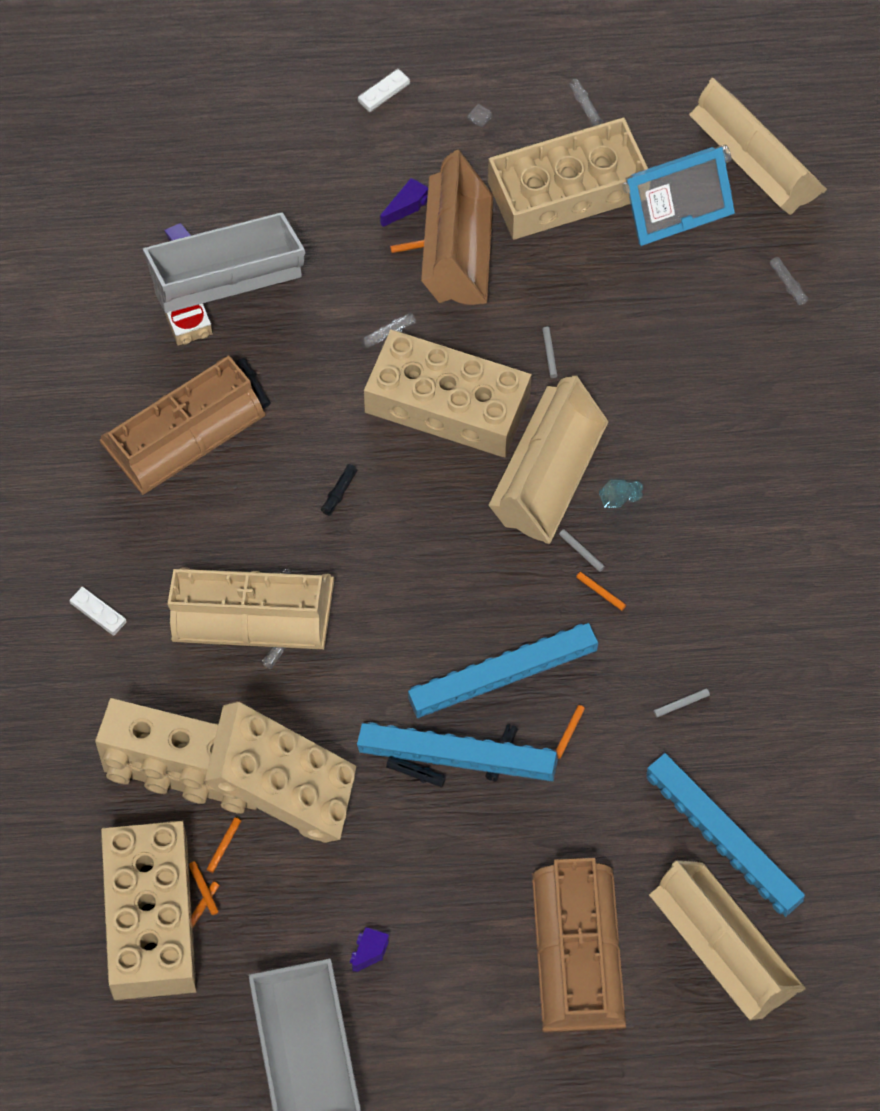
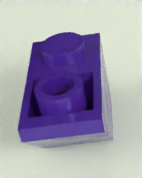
(370, 950)

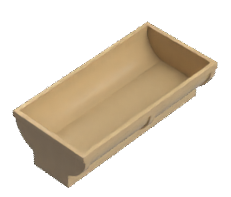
(755, 148)
(549, 460)
(250, 608)
(725, 939)

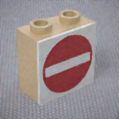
(189, 324)

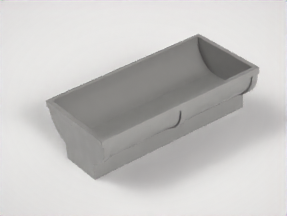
(224, 262)
(304, 1039)

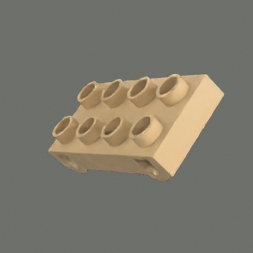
(280, 773)

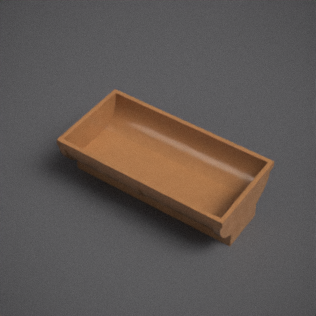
(457, 233)
(184, 425)
(578, 946)

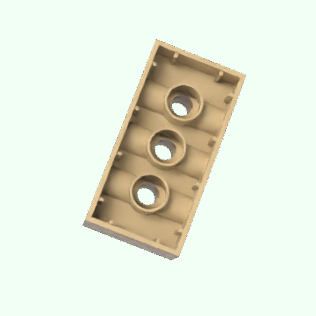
(564, 177)
(447, 393)
(161, 752)
(171, 965)

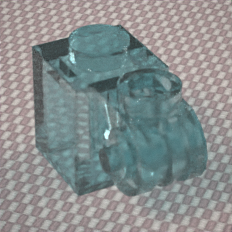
(617, 492)

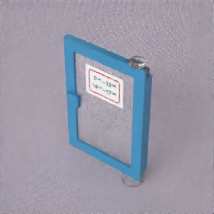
(680, 194)

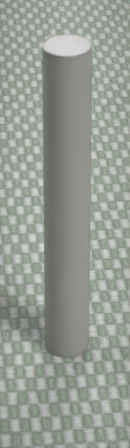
(549, 352)
(580, 549)
(681, 703)

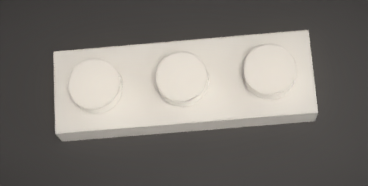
(383, 90)
(98, 611)

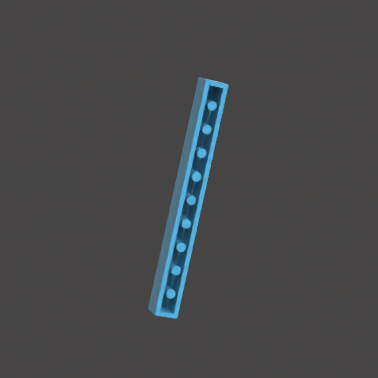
(502, 670)
(457, 751)
(725, 835)

